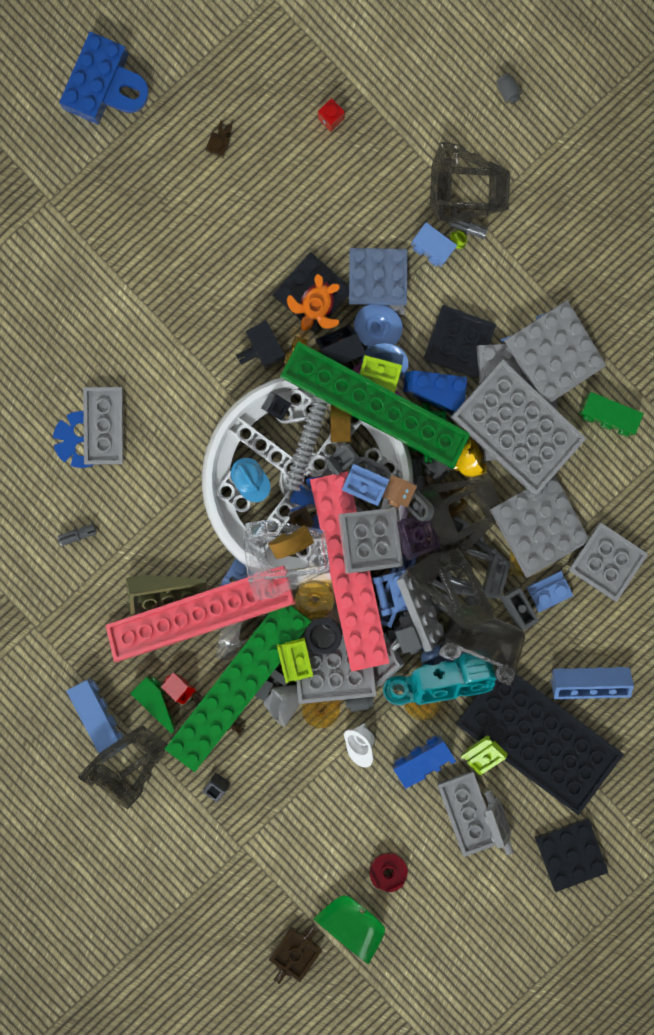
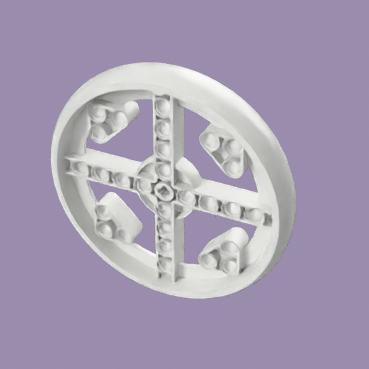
(220, 452)

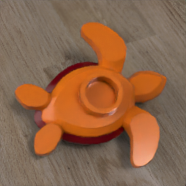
(315, 304)

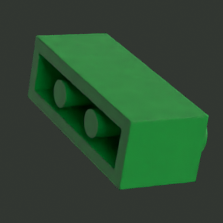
(610, 414)

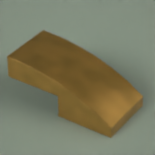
(340, 425)
(288, 545)

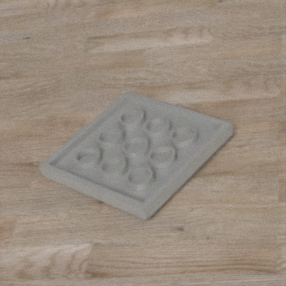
(555, 352)
(539, 527)

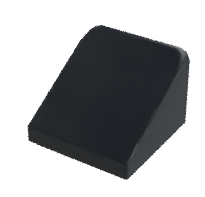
(276, 405)
(216, 787)

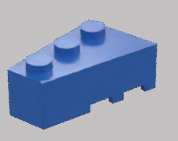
(439, 390)
(422, 761)

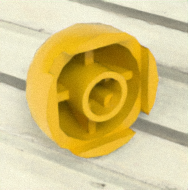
(470, 460)

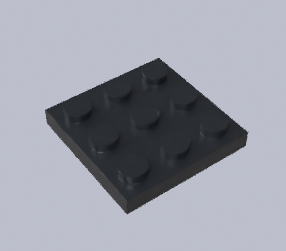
(303, 278)
(456, 341)
(571, 854)

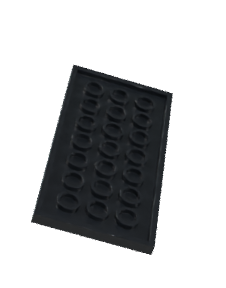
(542, 741)

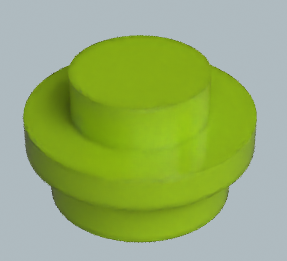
(459, 238)

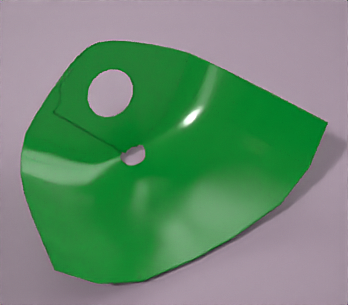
(353, 929)

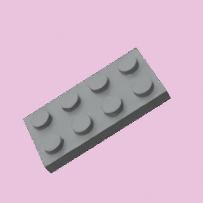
(103, 425)
(421, 612)
(466, 813)

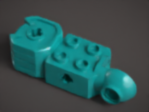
(442, 682)

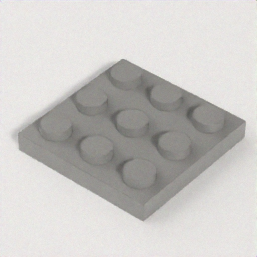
(370, 540)
(607, 562)

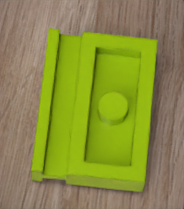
(381, 372)
(295, 660)
(484, 755)

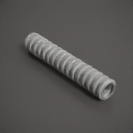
(306, 444)

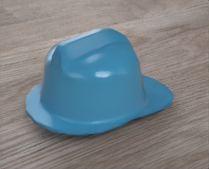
(250, 480)

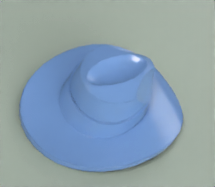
(378, 325)
(390, 353)

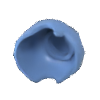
(432, 657)

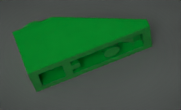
(153, 699)

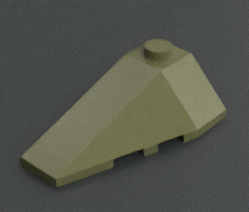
(153, 591)

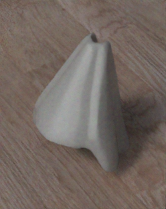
(282, 703)

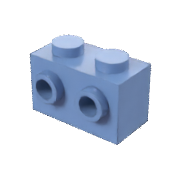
(433, 245)

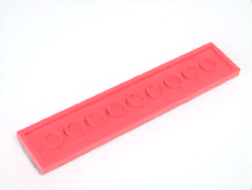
(352, 591)
(191, 617)

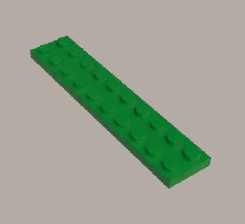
(375, 405)
(236, 687)

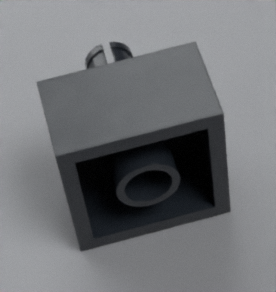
(263, 346)
(341, 346)

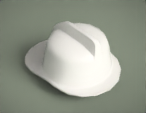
(359, 745)

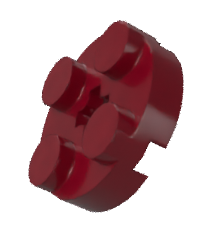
(391, 861)

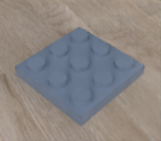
(377, 276)

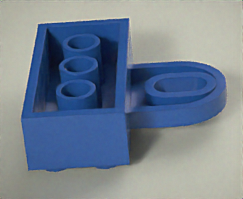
(99, 79)

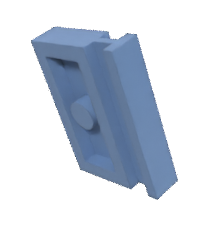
(365, 484)
(549, 591)

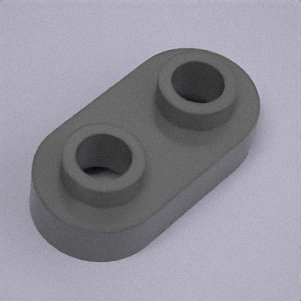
(374, 466)
(421, 507)

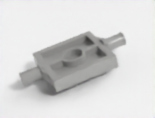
(384, 672)
(498, 823)

